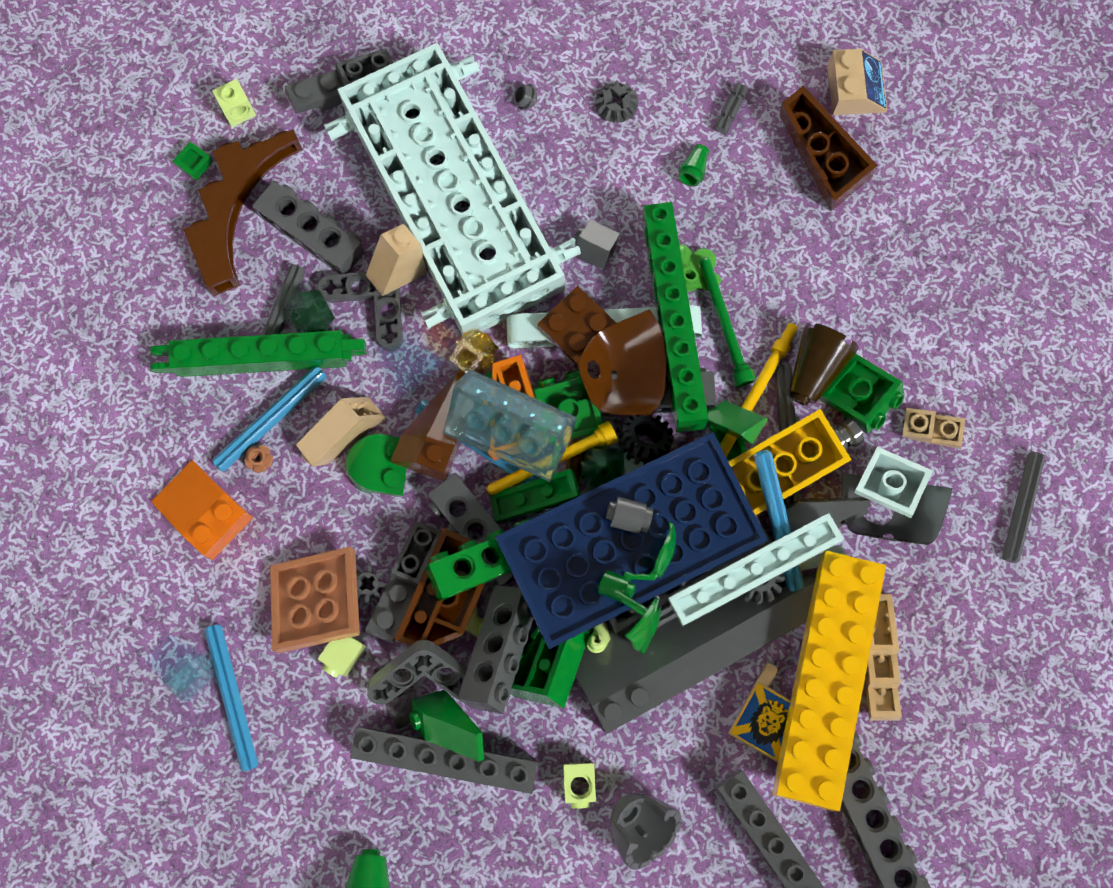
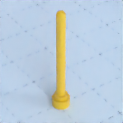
(603, 435)

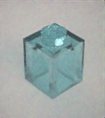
(189, 676)

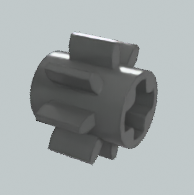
(376, 583)

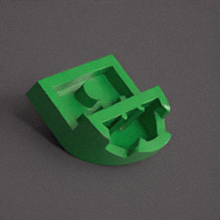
(371, 468)

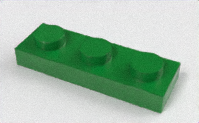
(534, 496)

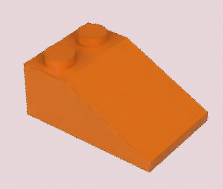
(201, 510)

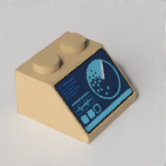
(856, 83)

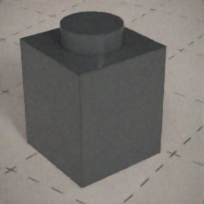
(596, 243)

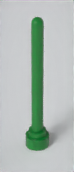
(742, 373)

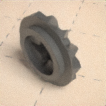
(613, 112)

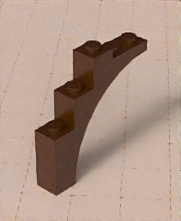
(223, 200)

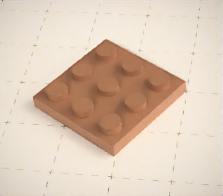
(314, 600)

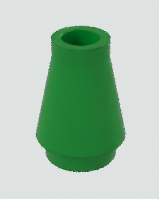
(693, 168)

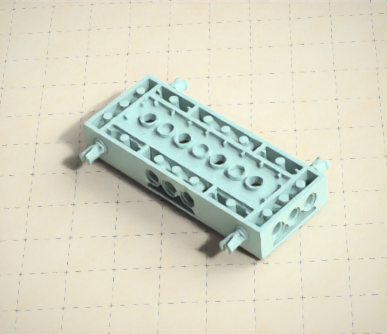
(473, 289)

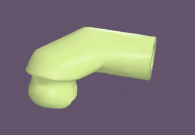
(599, 638)

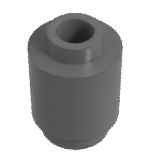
(629, 515)

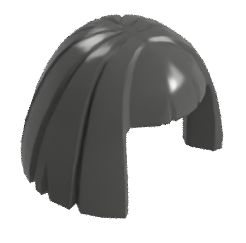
(643, 828)

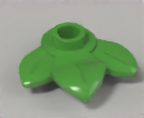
(692, 267)

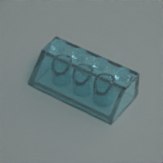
(508, 424)

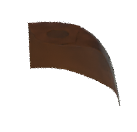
(638, 355)

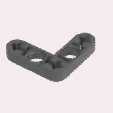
(392, 298)
(426, 666)

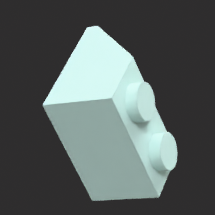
(893, 482)

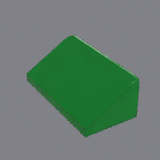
(736, 421)

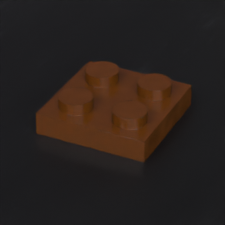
(574, 323)

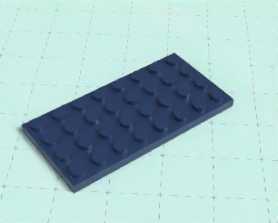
(569, 548)

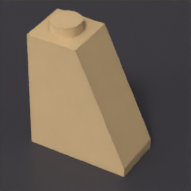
(396, 260)
(339, 430)

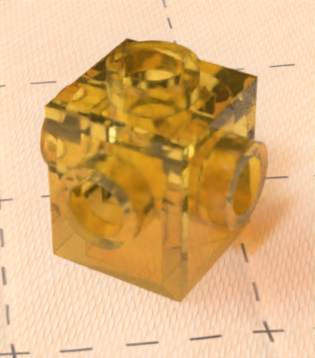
(474, 352)

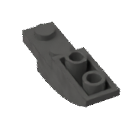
(322, 89)
(403, 582)

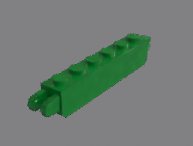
(257, 353)

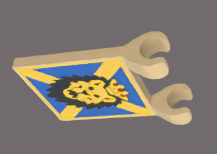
(762, 716)

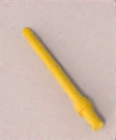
(778, 351)

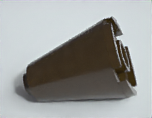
(819, 362)

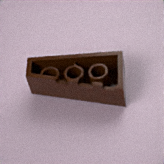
(826, 148)

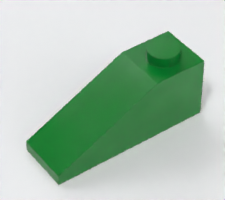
(446, 725)

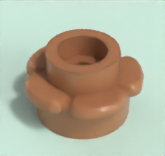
(264, 463)

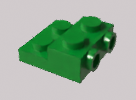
(864, 393)
(571, 398)

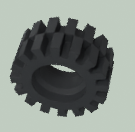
(650, 427)

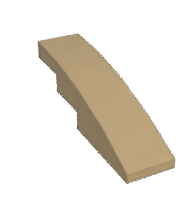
(882, 670)

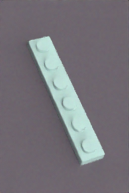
(755, 569)

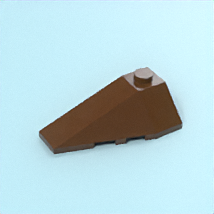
(423, 444)

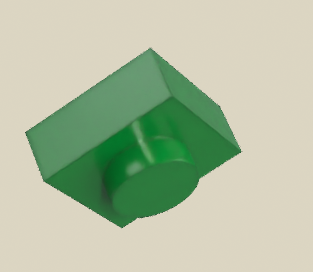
(193, 161)

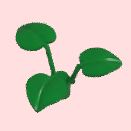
(622, 590)

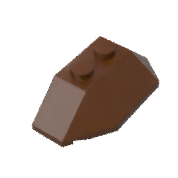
(437, 619)

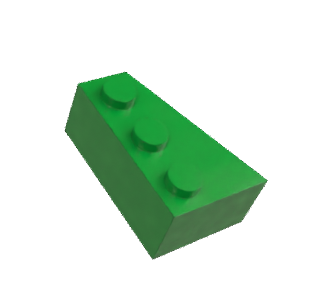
(548, 673)

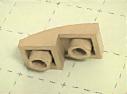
(933, 428)

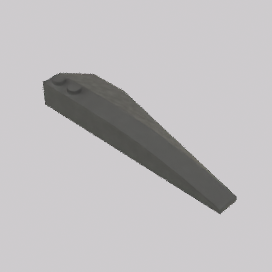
(628, 684)

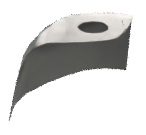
(919, 529)

